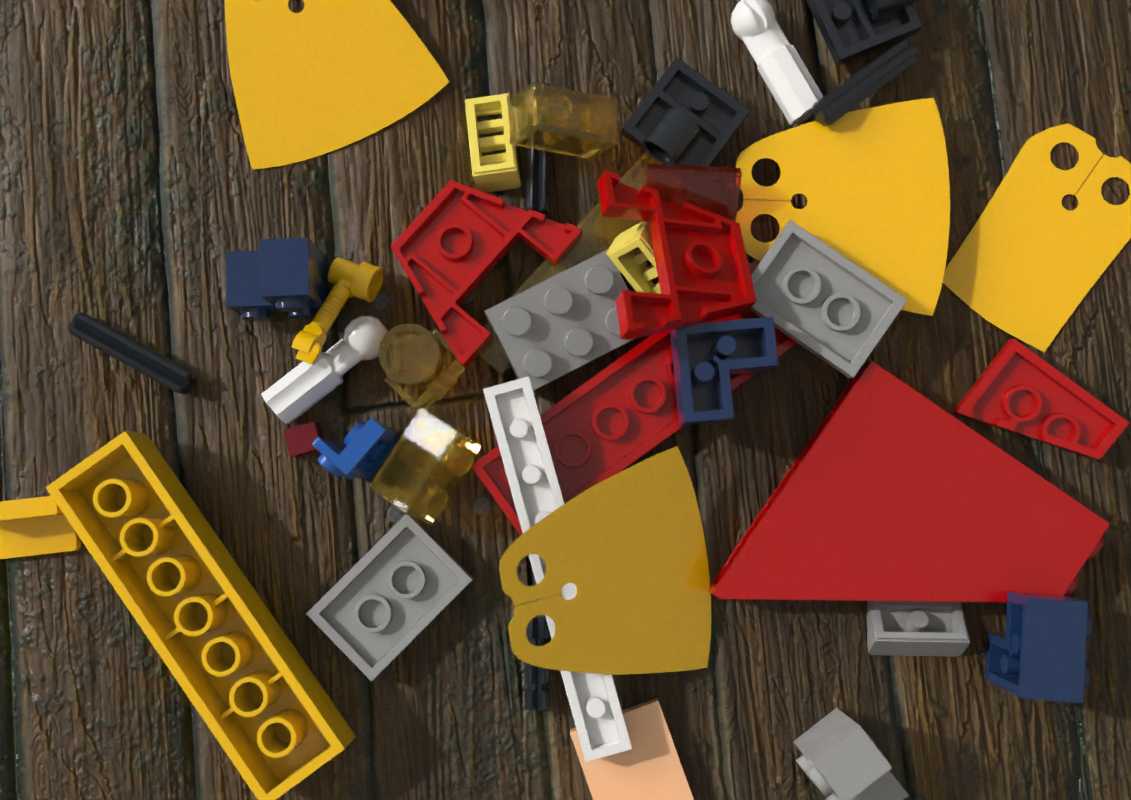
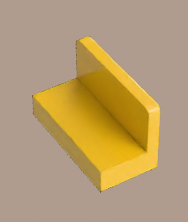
(34, 528)

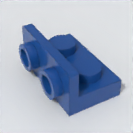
(364, 453)

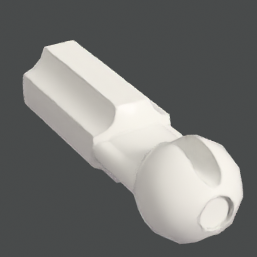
(776, 59)
(310, 383)

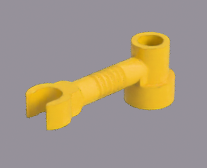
(349, 281)

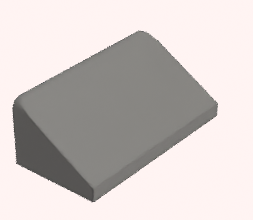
(916, 628)

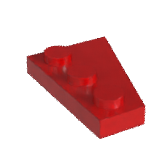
(1040, 402)

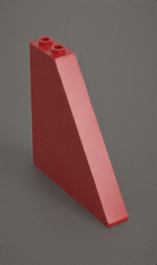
(908, 509)

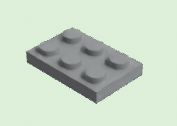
(823, 299)
(561, 321)
(389, 596)

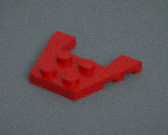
(459, 243)
(696, 259)

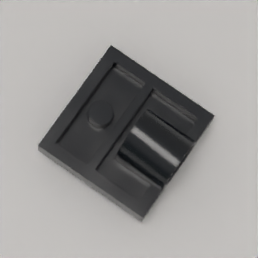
(863, 26)
(685, 118)

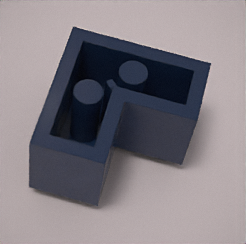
(278, 278)
(706, 358)
(1041, 648)

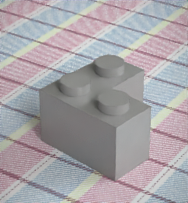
(846, 761)

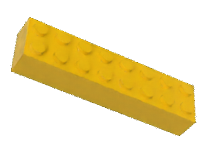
(201, 615)

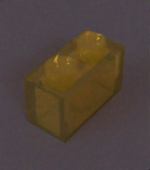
(563, 121)
(425, 467)

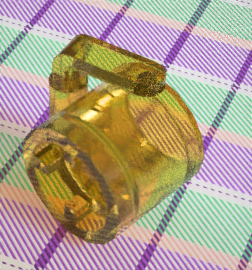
(417, 361)

